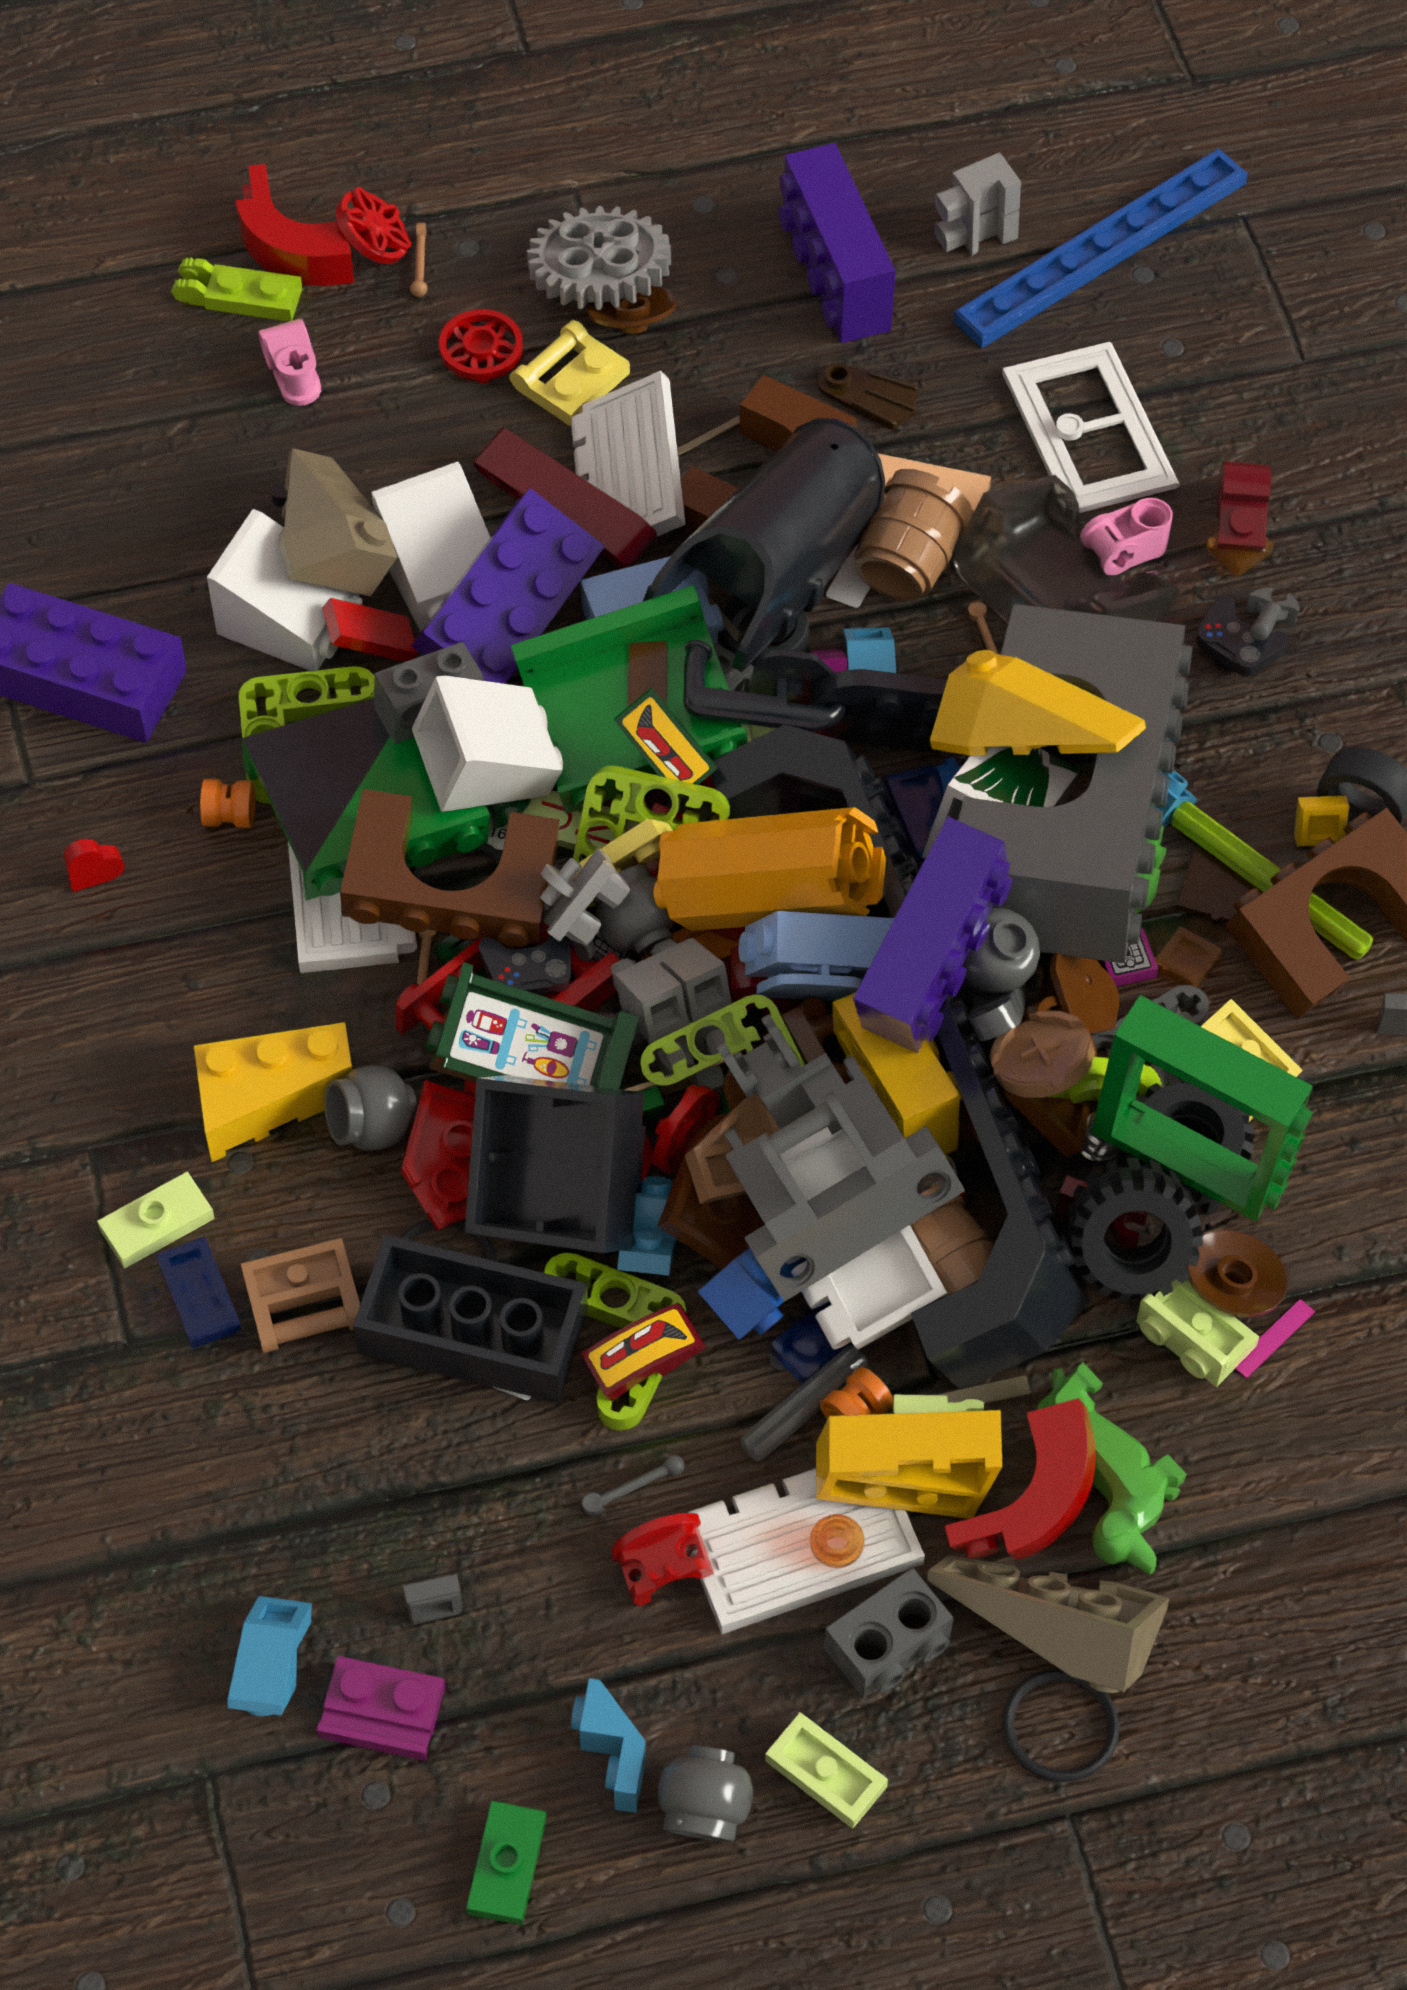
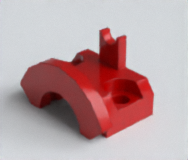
(661, 1554)

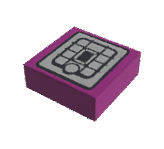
(1138, 964)

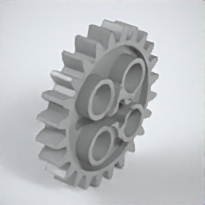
(599, 257)

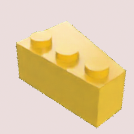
(910, 1460)

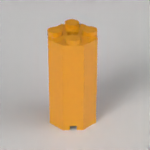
(759, 865)

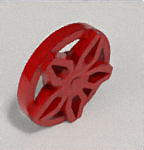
(372, 226)
(480, 345)
(676, 1130)

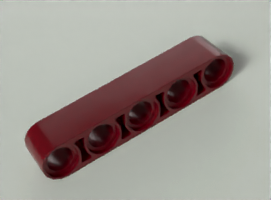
(518, 466)

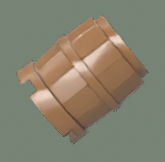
(911, 535)
(953, 1243)

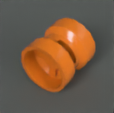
(227, 803)
(860, 1396)

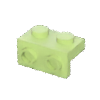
(1202, 1336)

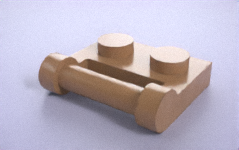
(298, 1280)

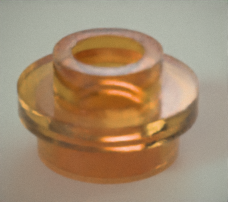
(837, 1526)

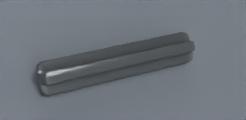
(801, 1404)

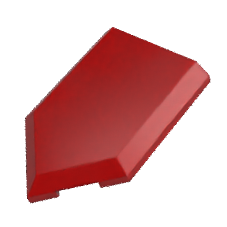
(440, 1153)

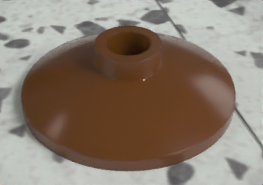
(636, 316)
(1238, 1274)

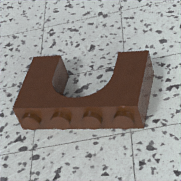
(766, 416)
(502, 907)
(1277, 925)

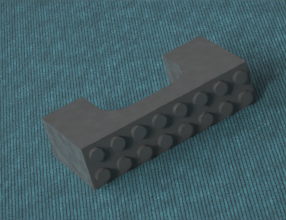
(1085, 860)

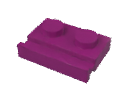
(381, 1708)

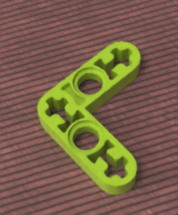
(285, 708)
(632, 804)
(735, 1034)
(644, 1300)

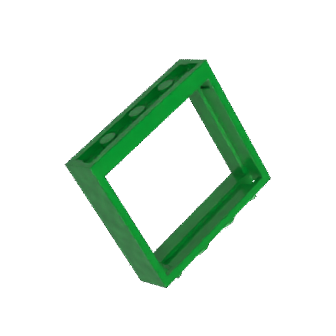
(1220, 1070)

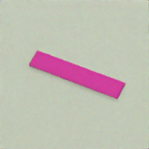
(1275, 1337)

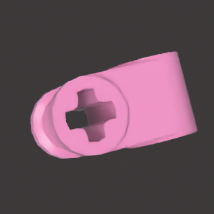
(291, 361)
(1131, 534)

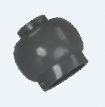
(637, 920)
(1006, 956)
(369, 1108)
(705, 1795)

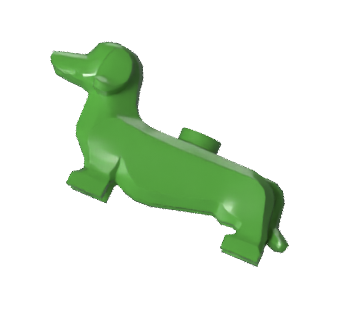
(1122, 1475)

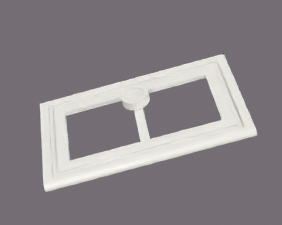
(1048, 436)

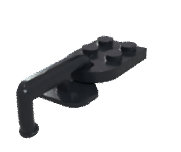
(809, 695)

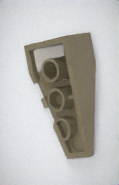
(331, 528)
(1081, 1630)

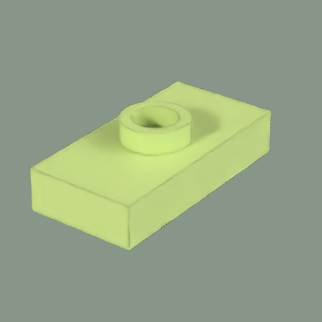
(156, 1219)
(826, 1770)

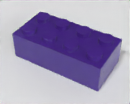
(837, 243)
(512, 586)
(86, 663)
(933, 935)

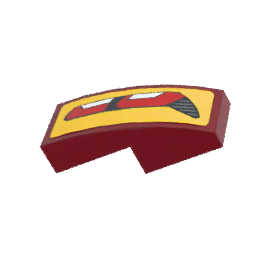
(642, 1348)

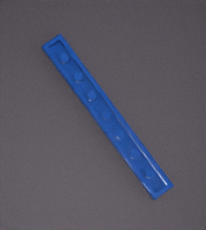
(1099, 248)

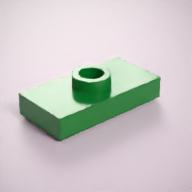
(506, 1863)

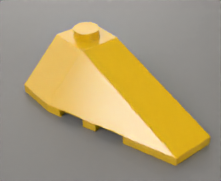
(1018, 705)

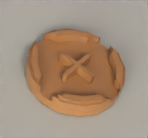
(1042, 1055)

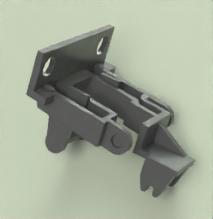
(858, 1208)

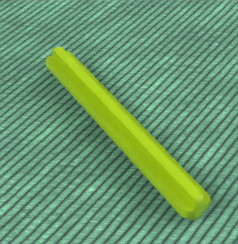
(1260, 870)

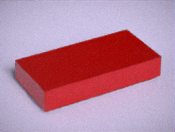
(369, 630)

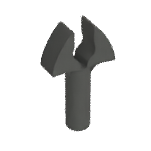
(1270, 612)

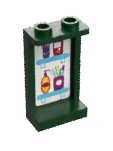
(521, 1034)

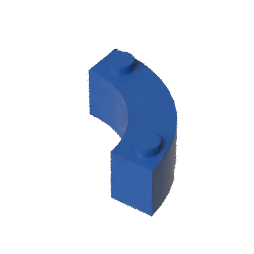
(745, 1295)

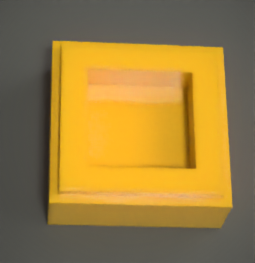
(1320, 818)

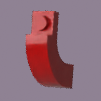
(287, 247)
(1052, 1499)

